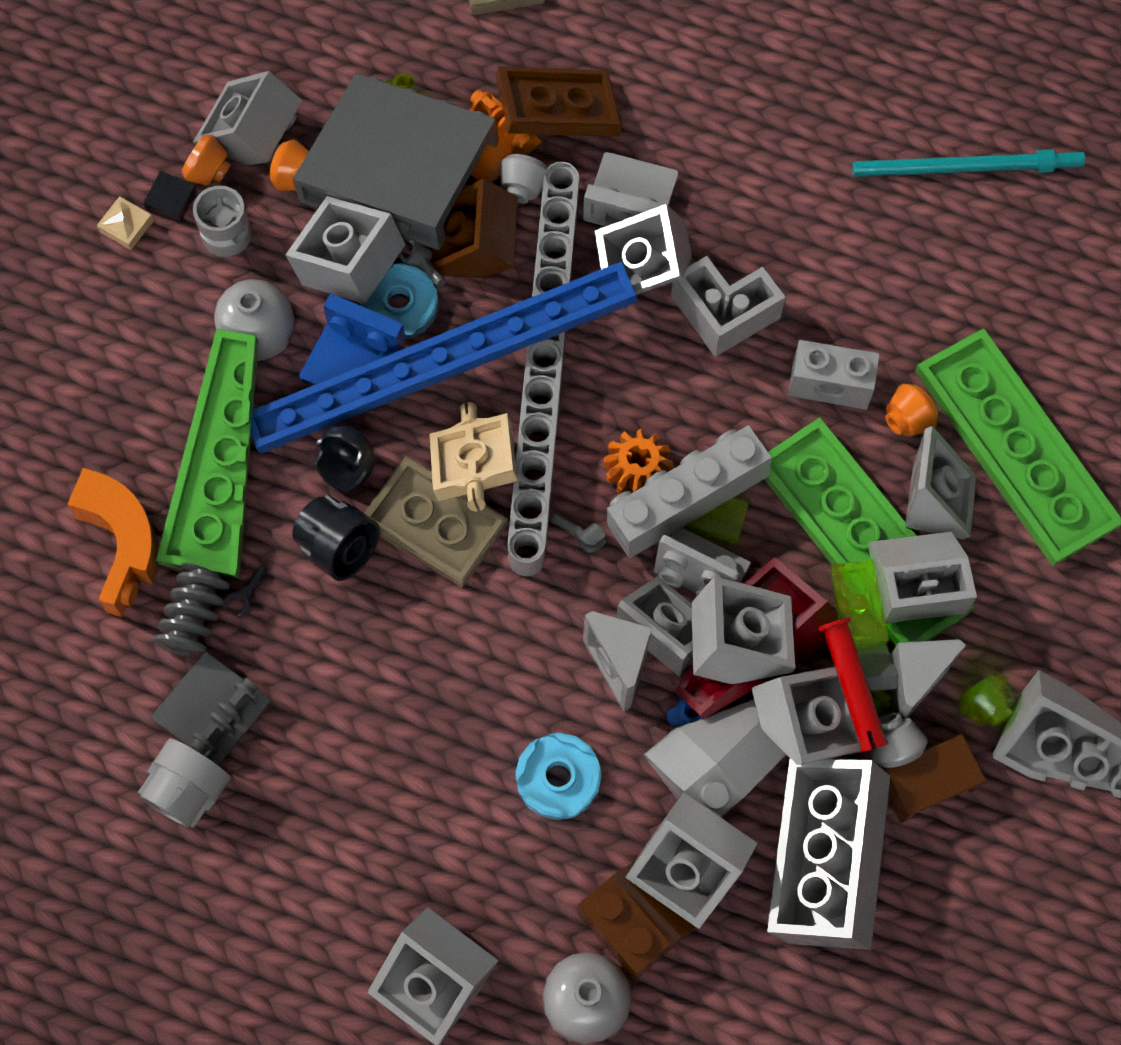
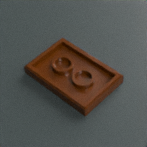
(558, 101)

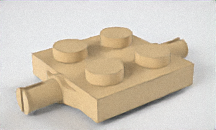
(472, 457)

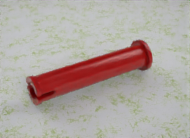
(854, 683)

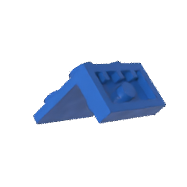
(350, 340)

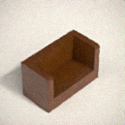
(933, 778)

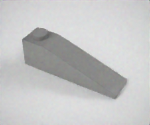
(1061, 737)
(716, 757)

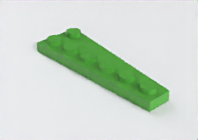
(212, 481)

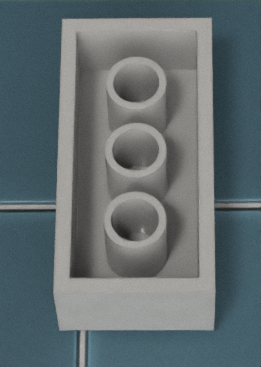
(829, 854)

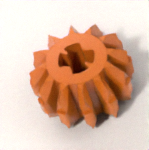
(635, 449)

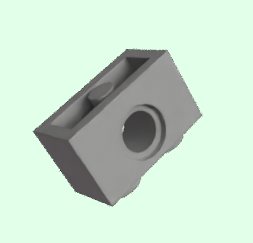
(833, 374)

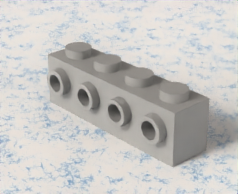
(688, 491)

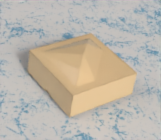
(125, 223)

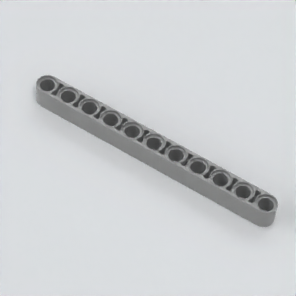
(543, 380)

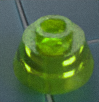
(988, 701)

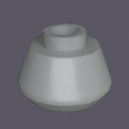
(522, 176)
(904, 741)

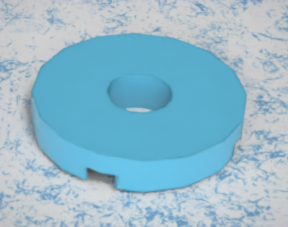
(414, 284)
(561, 801)

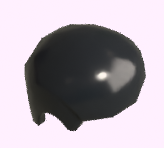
(344, 458)

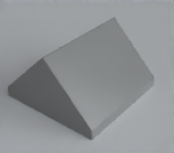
(940, 489)
(668, 617)
(619, 652)
(919, 670)

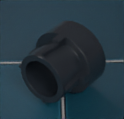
(336, 536)

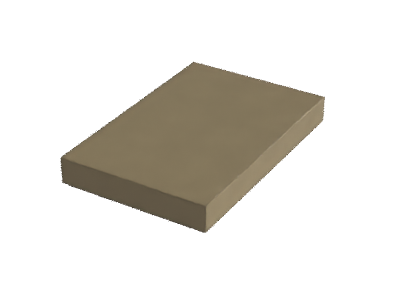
(435, 533)

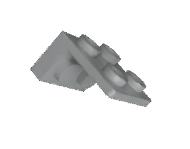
(626, 189)
(694, 561)

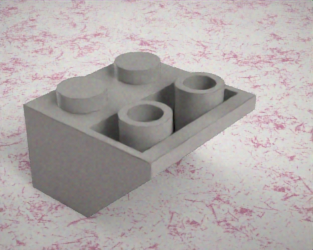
(922, 577)

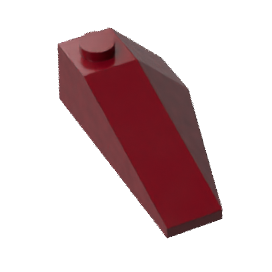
(808, 614)

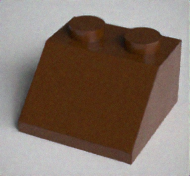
(478, 233)
(632, 923)

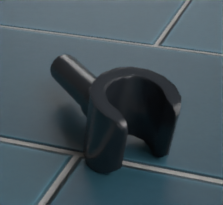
(246, 592)

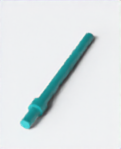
(1042, 161)

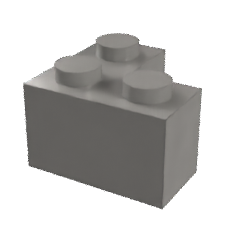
(723, 312)

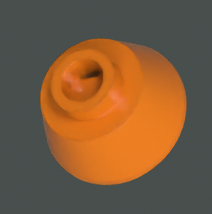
(206, 162)
(286, 164)
(910, 411)

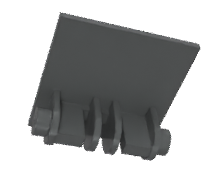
(211, 708)

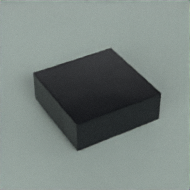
(170, 196)

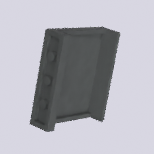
(396, 156)

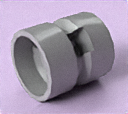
(222, 221)

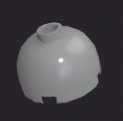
(257, 310)
(586, 998)

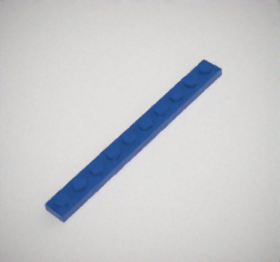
(442, 357)

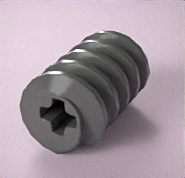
(190, 610)

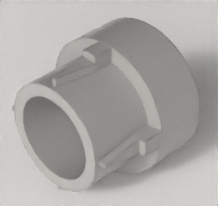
(183, 783)

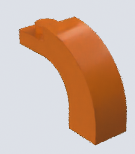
(114, 507)

